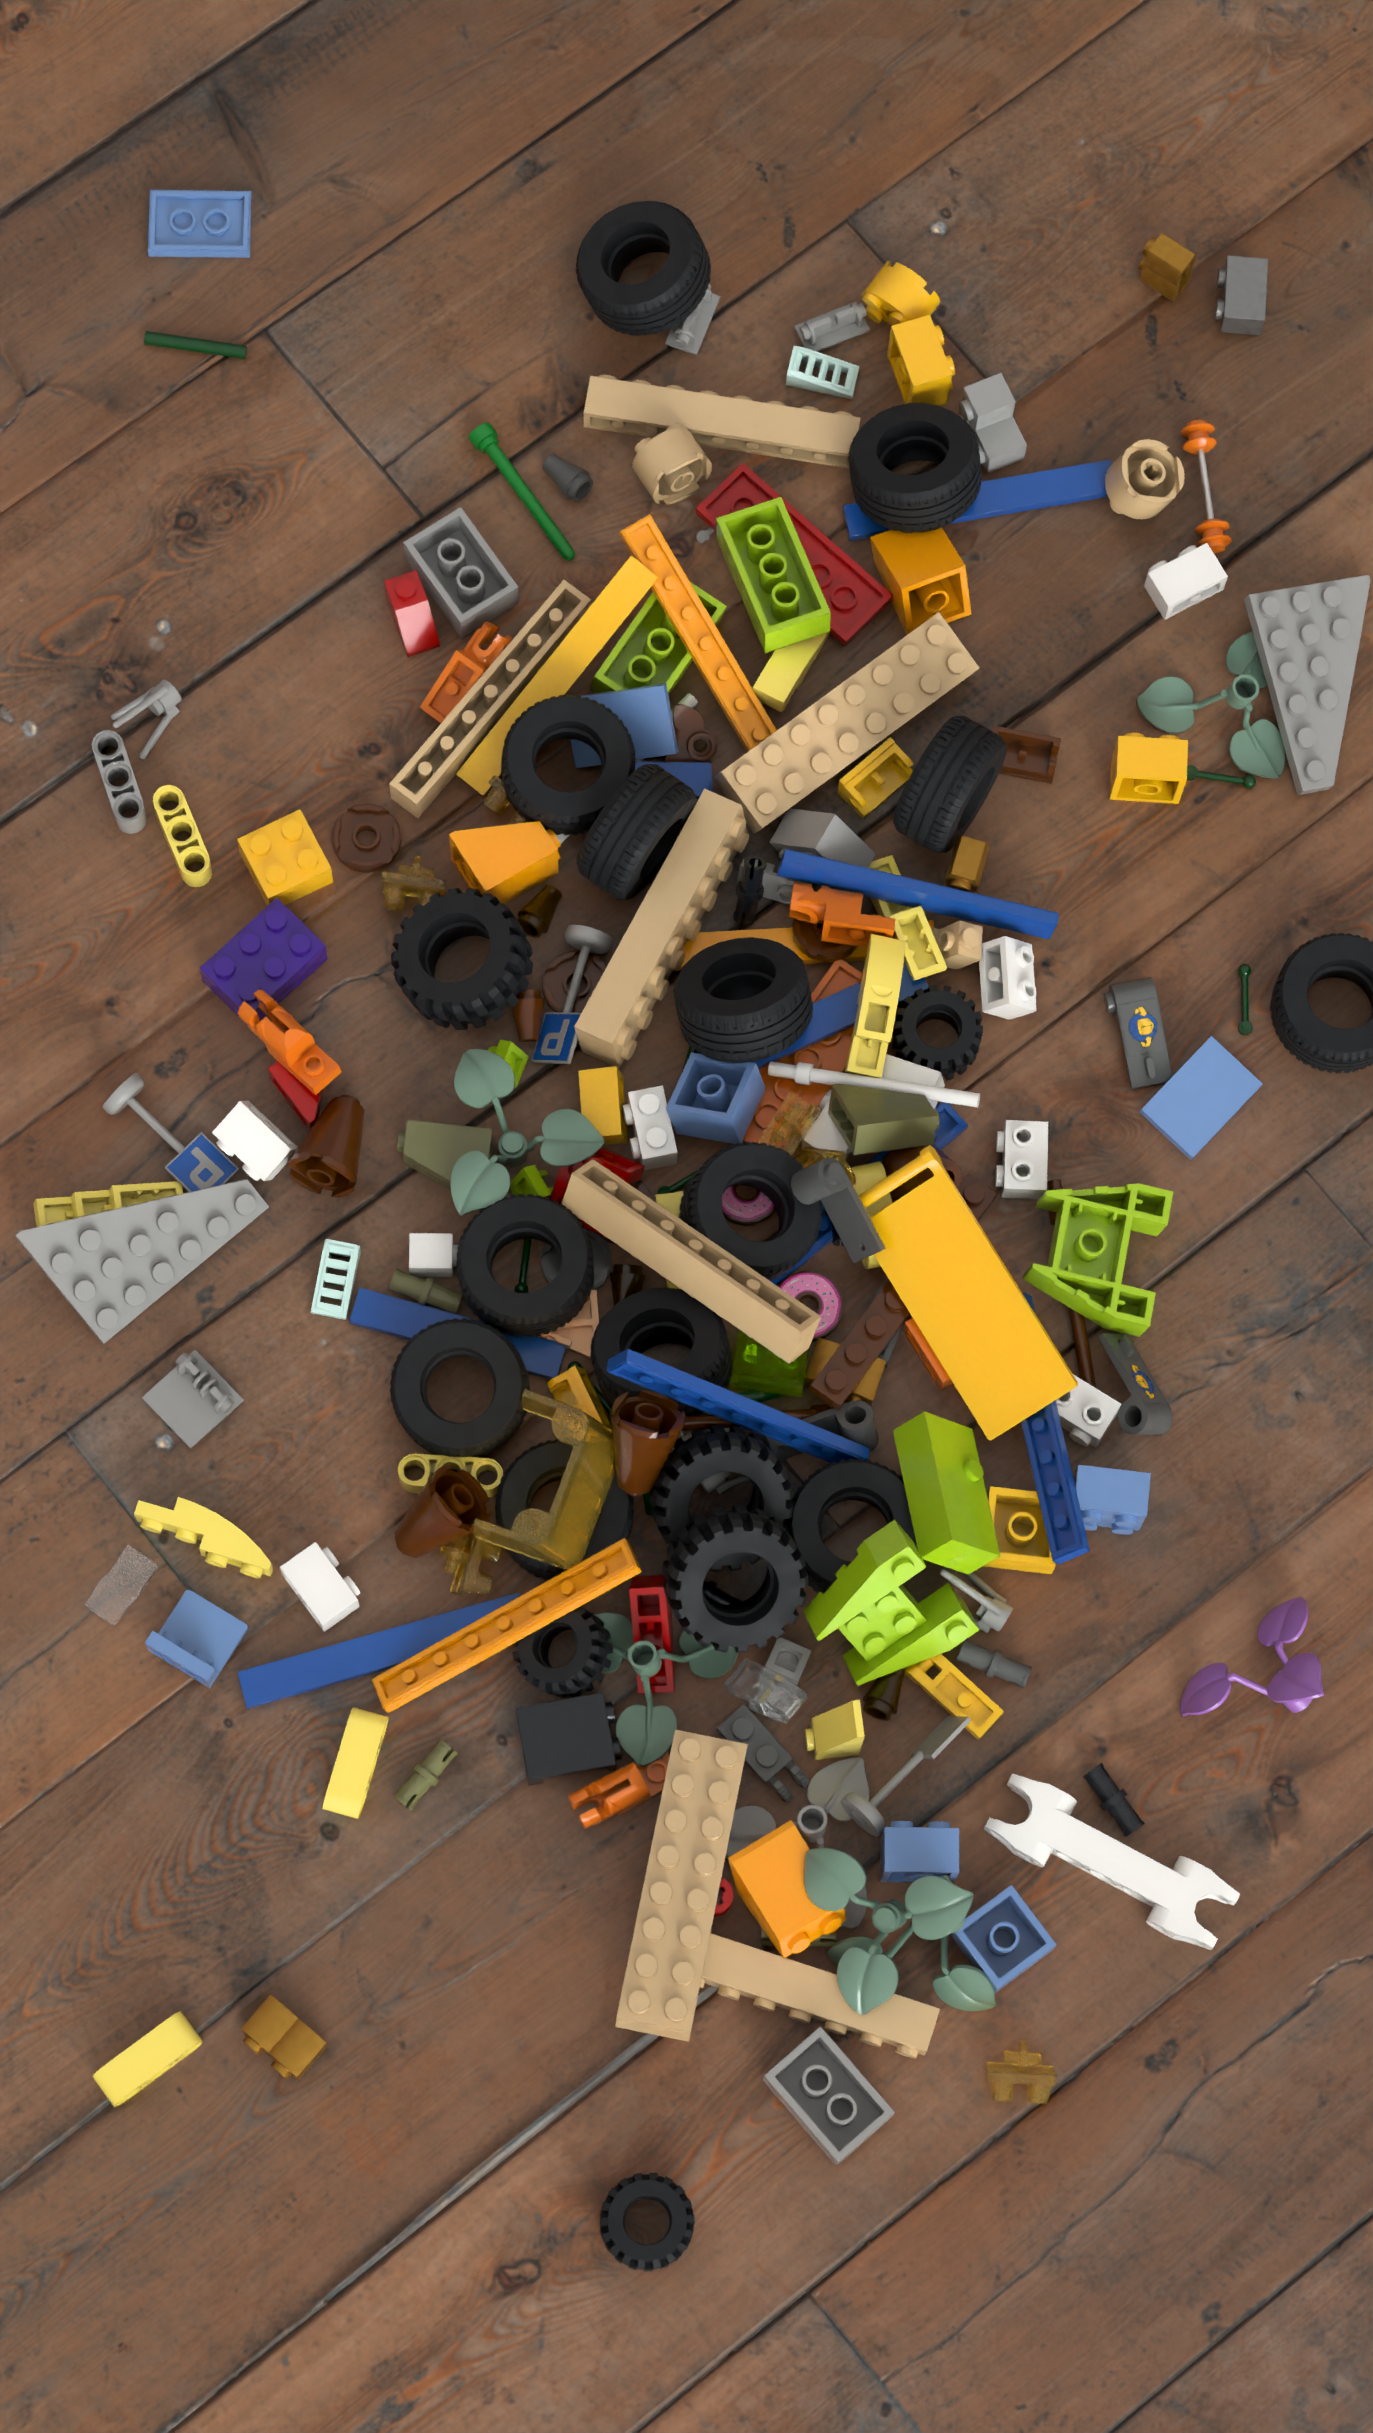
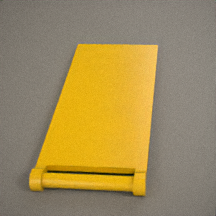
(966, 1299)

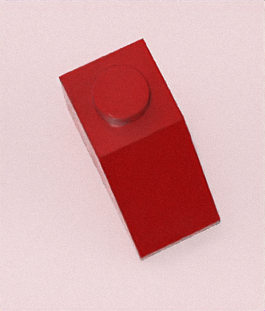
(411, 613)
(297, 1095)

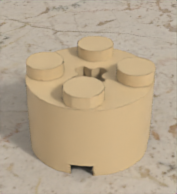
(671, 464)
(1144, 479)

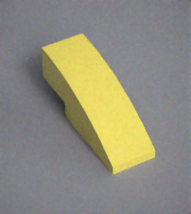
(787, 671)

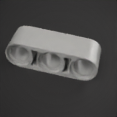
(117, 766)

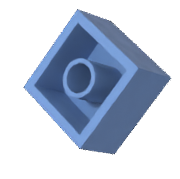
(715, 1099)
(1112, 1498)
(918, 1851)
(1003, 1938)

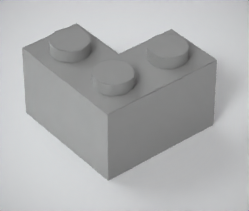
(989, 412)
(820, 836)

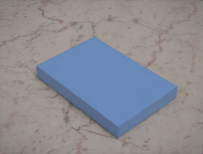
(199, 223)
(647, 718)
(1200, 1098)

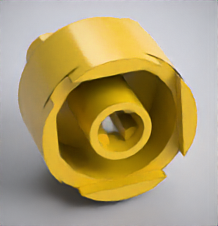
(898, 295)

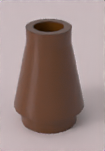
(528, 1015)

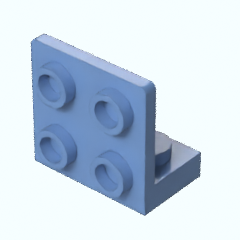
(197, 1638)

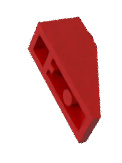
(653, 1623)

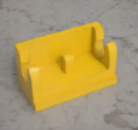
(875, 778)
(602, 1102)
(576, 1389)

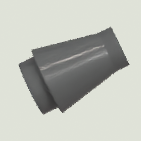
(569, 478)

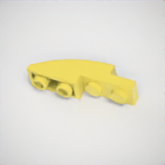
(876, 1006)
(220, 1539)

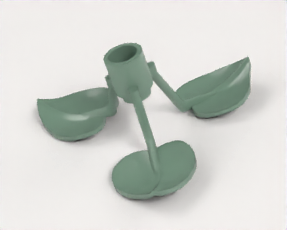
(1254, 750)
(481, 1181)
(649, 1730)
(932, 1902)
(959, 1987)

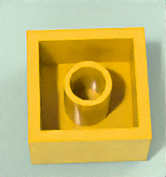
(920, 362)
(1148, 768)
(285, 859)
(1019, 1531)

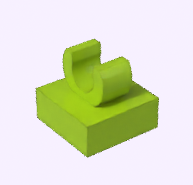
(513, 1056)
(530, 1181)

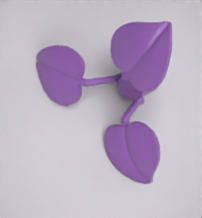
(1292, 1686)

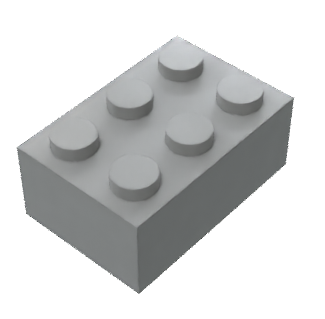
(461, 572)
(828, 2096)

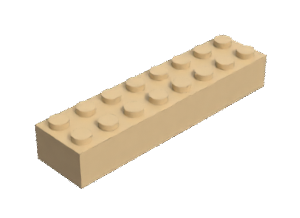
(846, 722)
(661, 928)
(681, 1886)

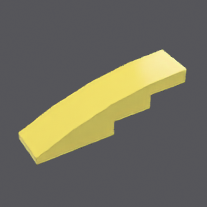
(911, 925)
(89, 1202)

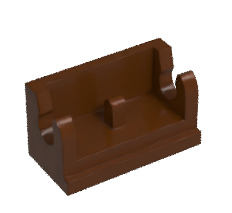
(1029, 754)

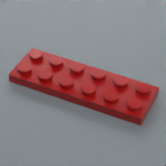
(847, 588)

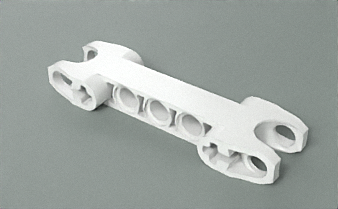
(1167, 1890)

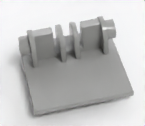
(192, 1398)

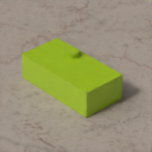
(773, 575)
(650, 649)
(946, 1493)

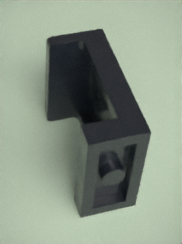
(567, 1737)

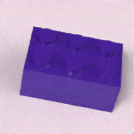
(268, 955)

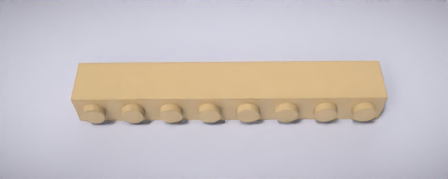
(721, 421)
(487, 701)
(691, 1261)
(814, 1995)

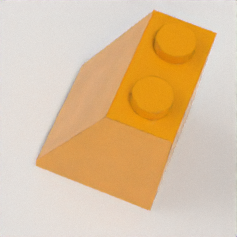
(922, 576)
(505, 858)
(773, 1889)

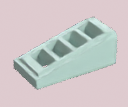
(815, 359)
(342, 1249)

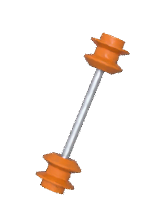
(1199, 444)

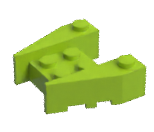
(1092, 1250)
(880, 1613)

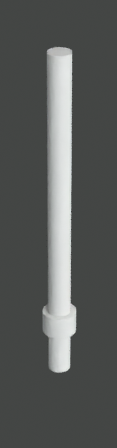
(805, 1074)

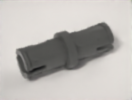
(993, 1663)

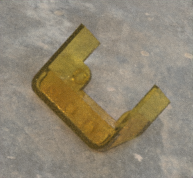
(567, 1529)

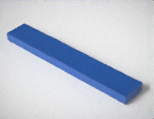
(838, 1014)
(407, 1318)

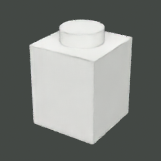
(432, 1254)

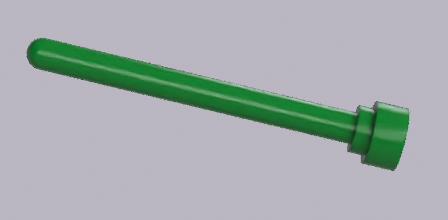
(485, 439)

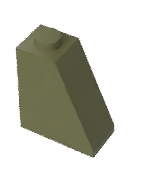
(881, 1119)
(437, 1147)

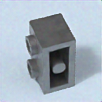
(1243, 295)

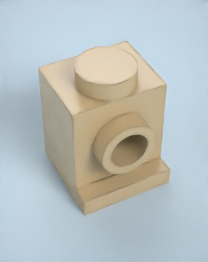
(959, 943)

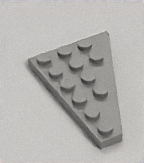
(1309, 660)
(131, 1255)

